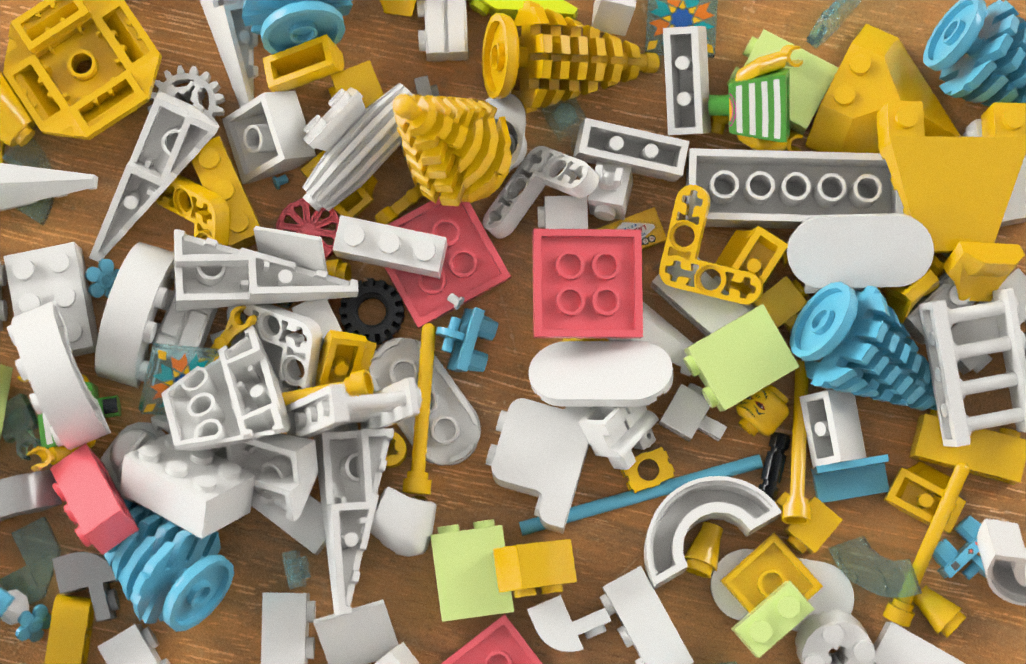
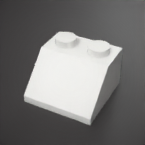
(268, 136)

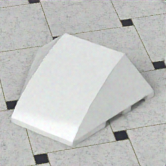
(227, 400)

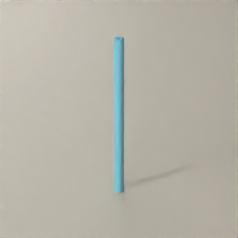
(664, 488)

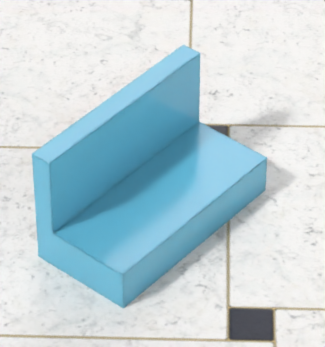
(851, 479)

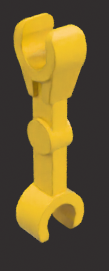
(392, 212)
(233, 328)

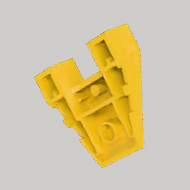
(953, 182)

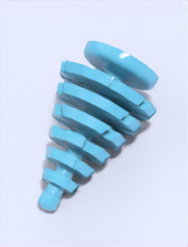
(295, 21)
(980, 52)
(861, 348)
(170, 571)

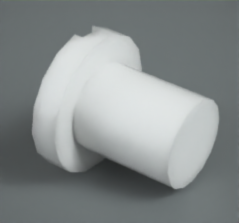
(455, 300)

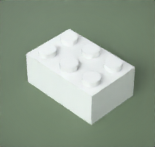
(55, 275)
(187, 487)

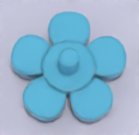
(103, 278)
(33, 623)

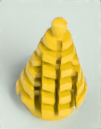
(555, 58)
(453, 146)

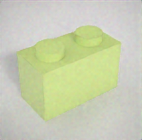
(772, 619)

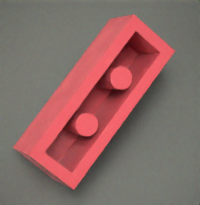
(92, 500)

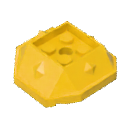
(51, 43)

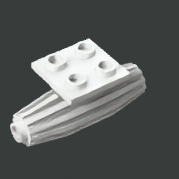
(354, 144)

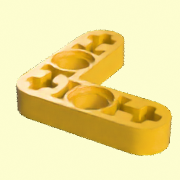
(207, 222)
(688, 255)

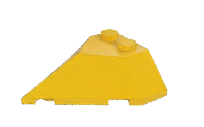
(869, 76)

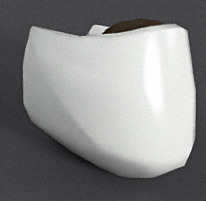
(403, 522)

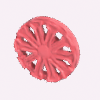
(309, 225)

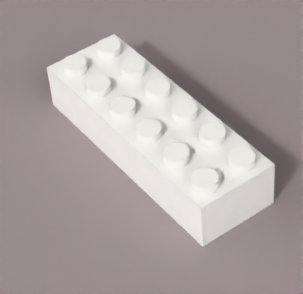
(787, 186)

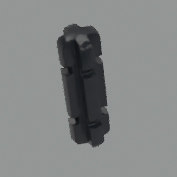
(774, 464)

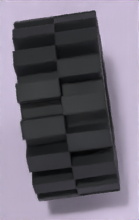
(394, 311)

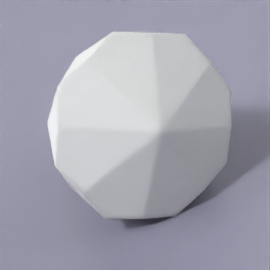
(16, 608)

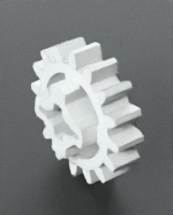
(193, 91)

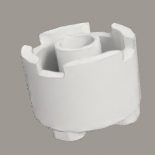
(828, 631)

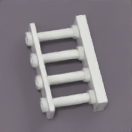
(945, 355)
(334, 407)

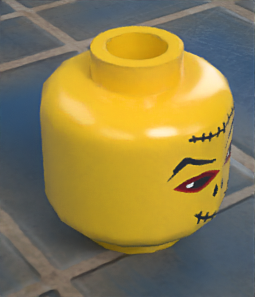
(763, 411)

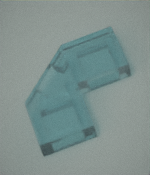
(37, 548)

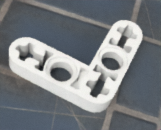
(536, 171)
(293, 344)

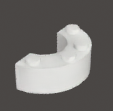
(130, 314)
(55, 377)
(694, 503)
(1003, 559)

